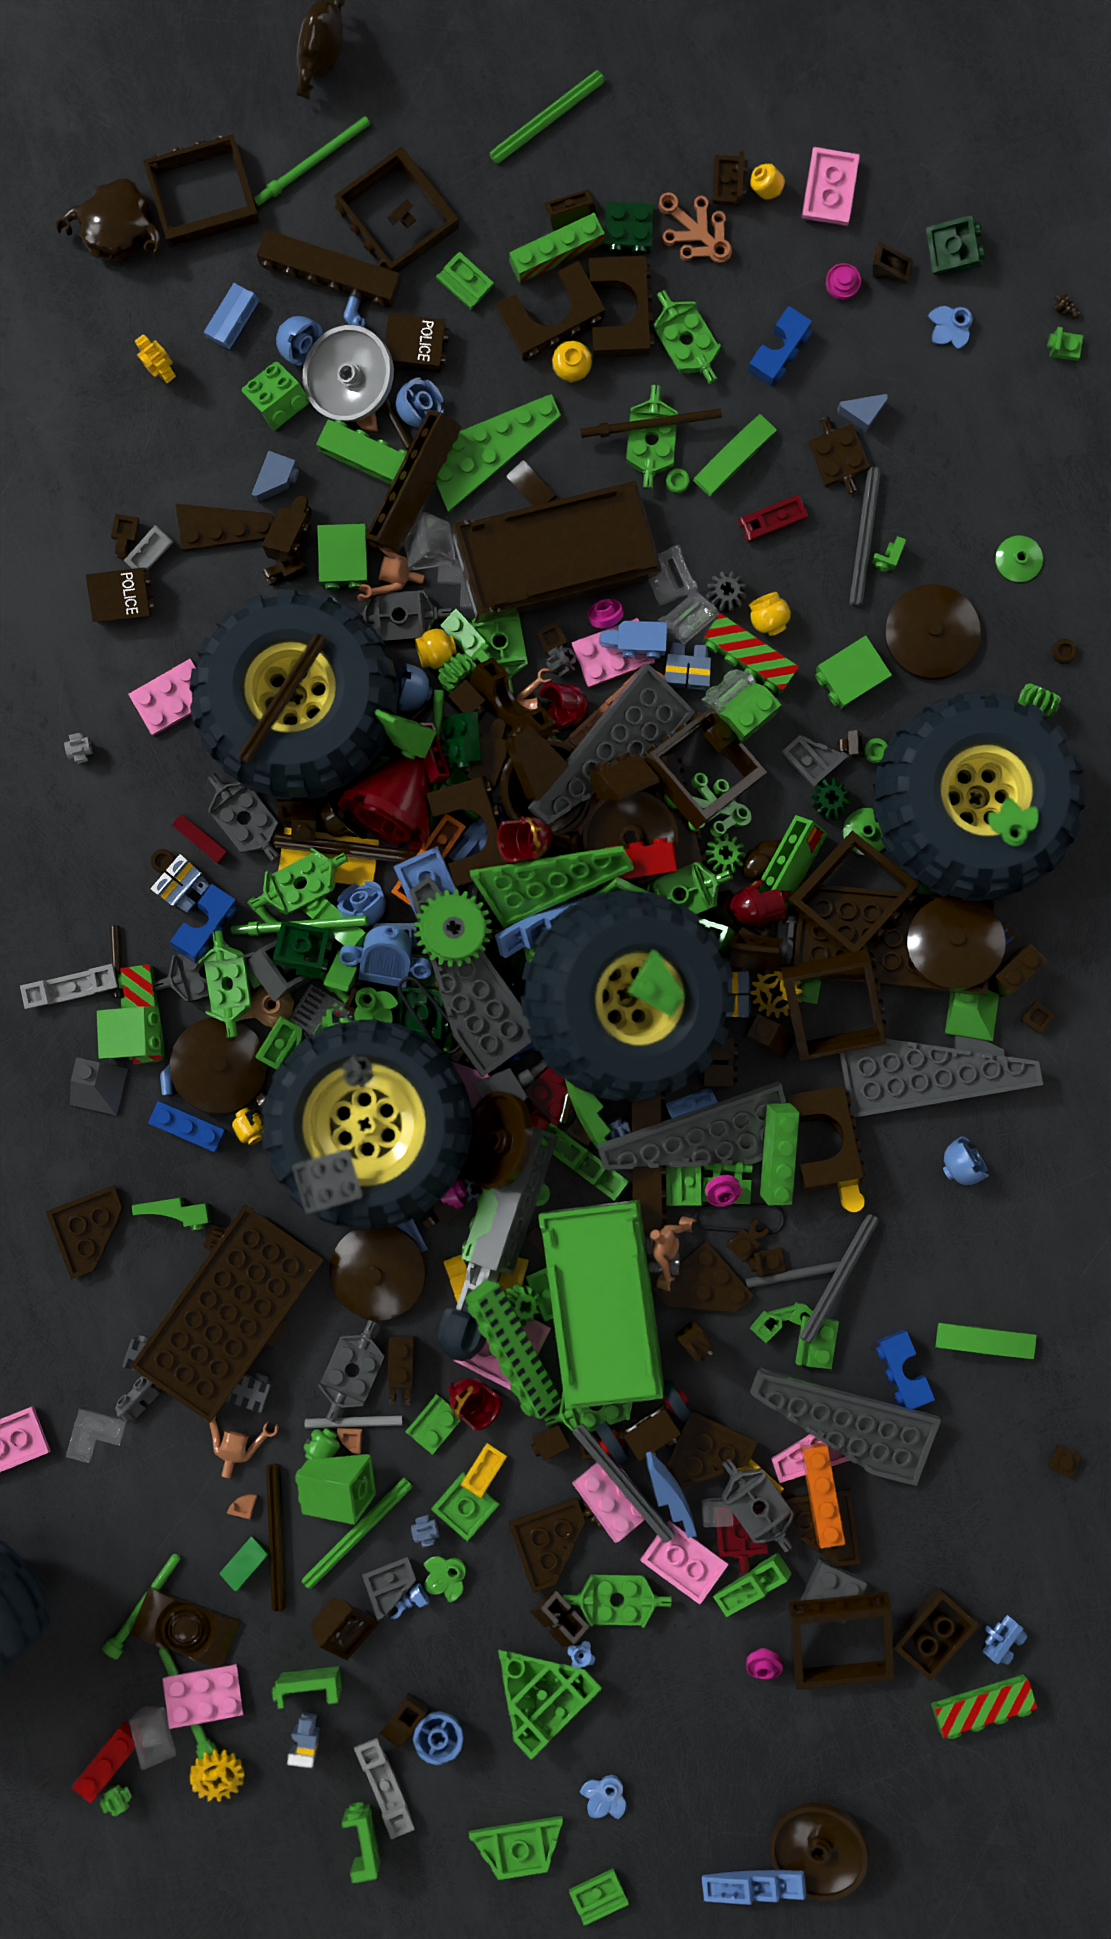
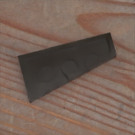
(216, 527)

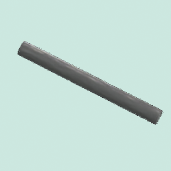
(792, 1274)

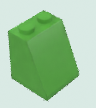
(750, 711)
(336, 1487)

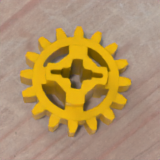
(155, 358)
(772, 1003)
(216, 1775)

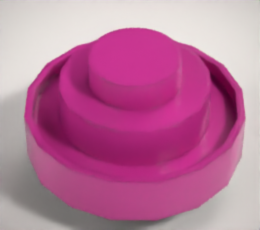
(843, 281)
(605, 613)
(723, 1190)
(455, 1195)
(764, 1664)

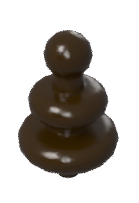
(1062, 302)
(592, 1518)

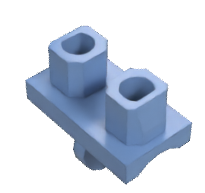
(1001, 1640)

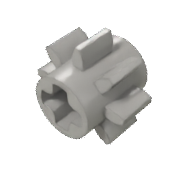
(78, 748)

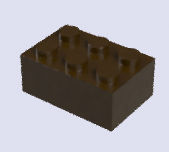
(934, 1634)

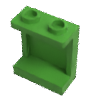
(342, 556)
(852, 672)
(128, 1032)
(308, 1680)
(368, 1865)

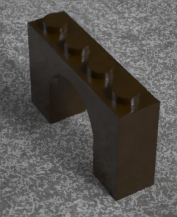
(630, 276)
(530, 337)
(477, 797)
(845, 1167)

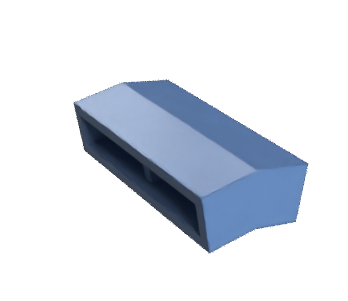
(231, 316)

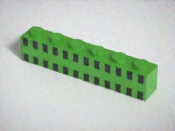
(512, 1349)

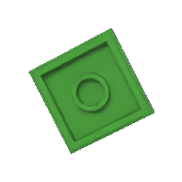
(463, 1509)

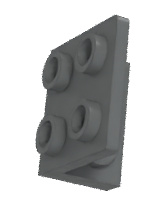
(327, 1181)

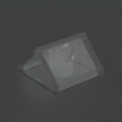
(429, 543)
(152, 1736)

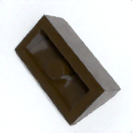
(569, 209)

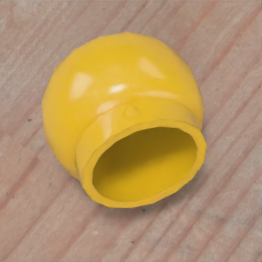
(572, 361)
(770, 614)
(435, 648)

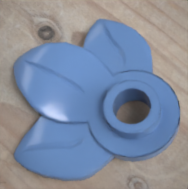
(948, 328)
(604, 1800)

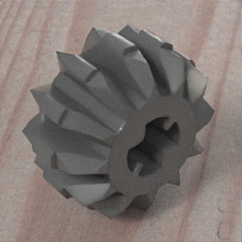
(718, 587)

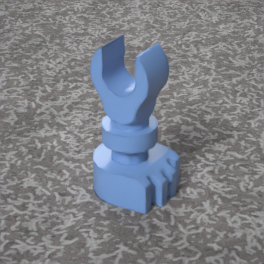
(417, 1595)

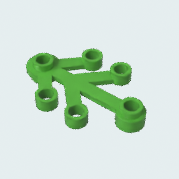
(732, 810)

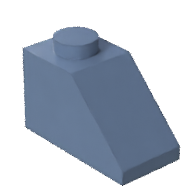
(275, 476)

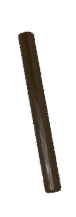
(282, 698)
(349, 848)
(275, 1537)

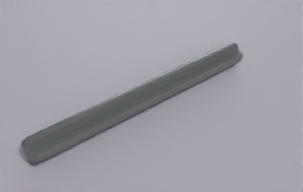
(865, 536)
(839, 1278)
(624, 1483)

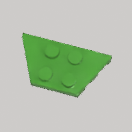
(518, 1847)

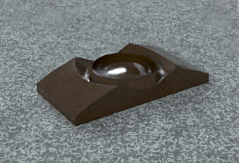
(185, 1627)

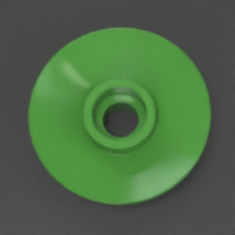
(1013, 568)
(857, 821)

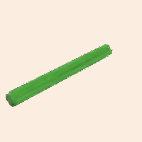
(547, 117)
(357, 1533)

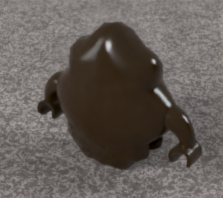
(318, 43)
(113, 222)

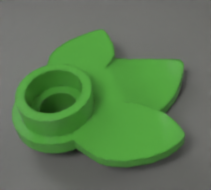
(1013, 819)
(376, 1009)
(441, 1578)

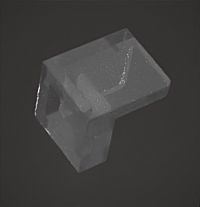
(716, 1513)

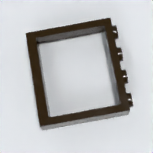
(397, 159)
(212, 225)
(736, 753)
(878, 929)
(841, 1042)
(838, 1610)

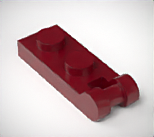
(773, 518)

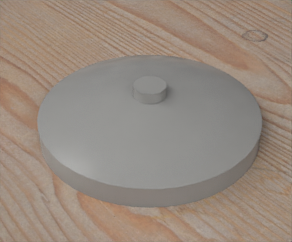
(348, 373)

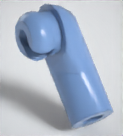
(166, 1082)

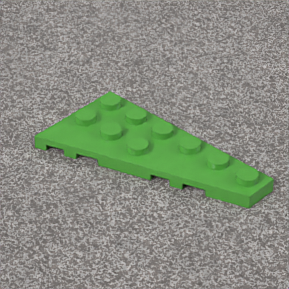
(490, 446)
(535, 885)

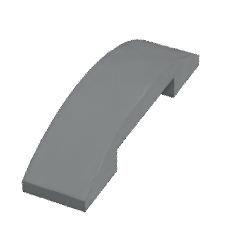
(69, 987)
(385, 1787)

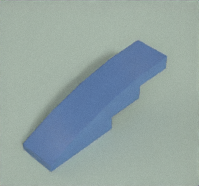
(528, 930)
(670, 1493)
(751, 1886)

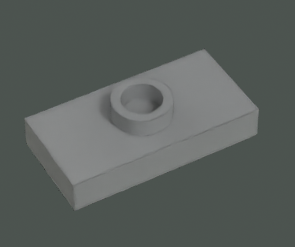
(149, 549)

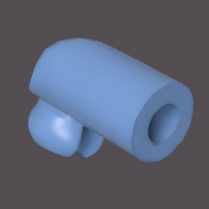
(351, 314)

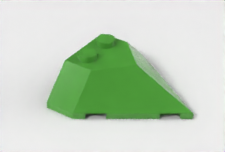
(542, 1697)

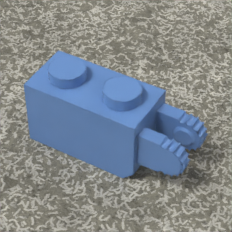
(636, 639)

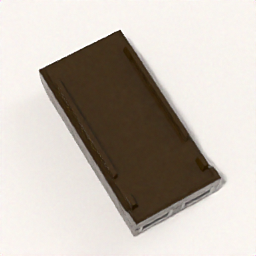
(555, 551)

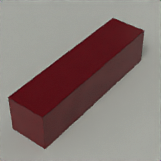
(435, 760)
(200, 839)

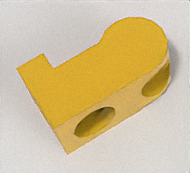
(851, 1198)
(456, 1271)

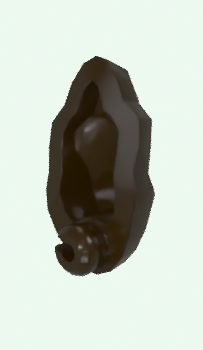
(758, 859)

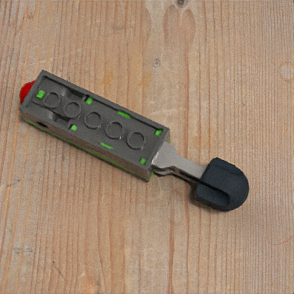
(496, 1242)

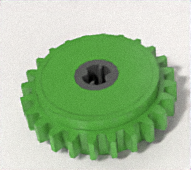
(443, 943)

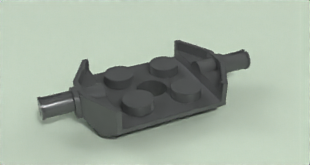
(419, 614)
(226, 807)
(186, 978)
(337, 1384)
(743, 1491)

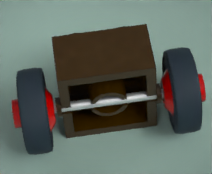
(650, 1430)

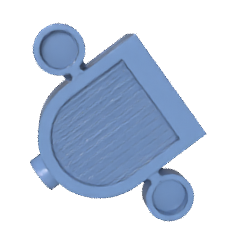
(386, 957)

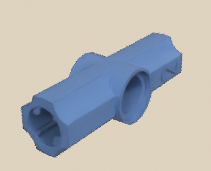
(474, 839)

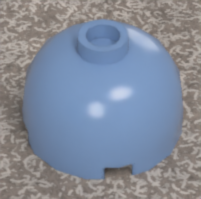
(296, 338)
(416, 399)
(413, 688)
(363, 901)
(964, 1163)
(438, 1737)

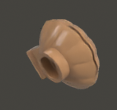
(264, 1013)

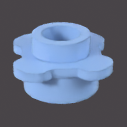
(587, 1659)

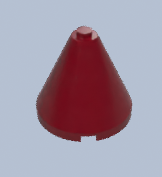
(392, 802)

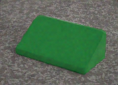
(244, 1563)

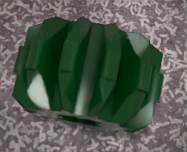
(823, 803)

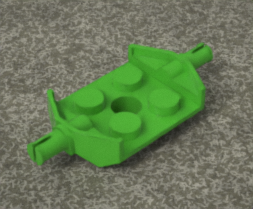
(680, 320)
(646, 457)
(512, 654)
(698, 882)
(281, 886)
(226, 1003)
(590, 1418)
(634, 1610)

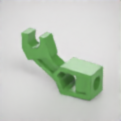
(789, 1313)

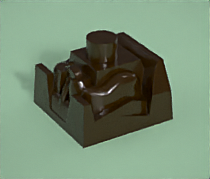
(342, 1628)

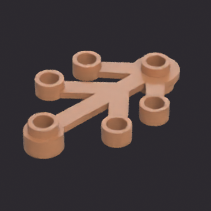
(697, 231)

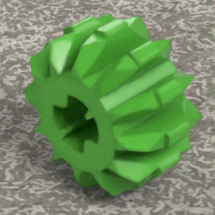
(456, 671)
(1040, 698)
(731, 849)
(523, 1302)

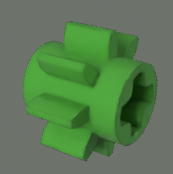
(115, 1799)

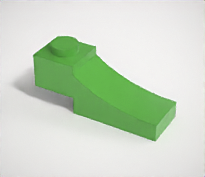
(323, 909)
(192, 1216)
(753, 1585)

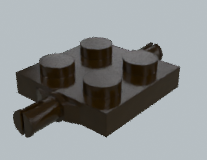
(838, 455)

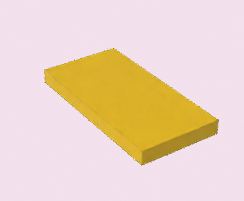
(354, 871)

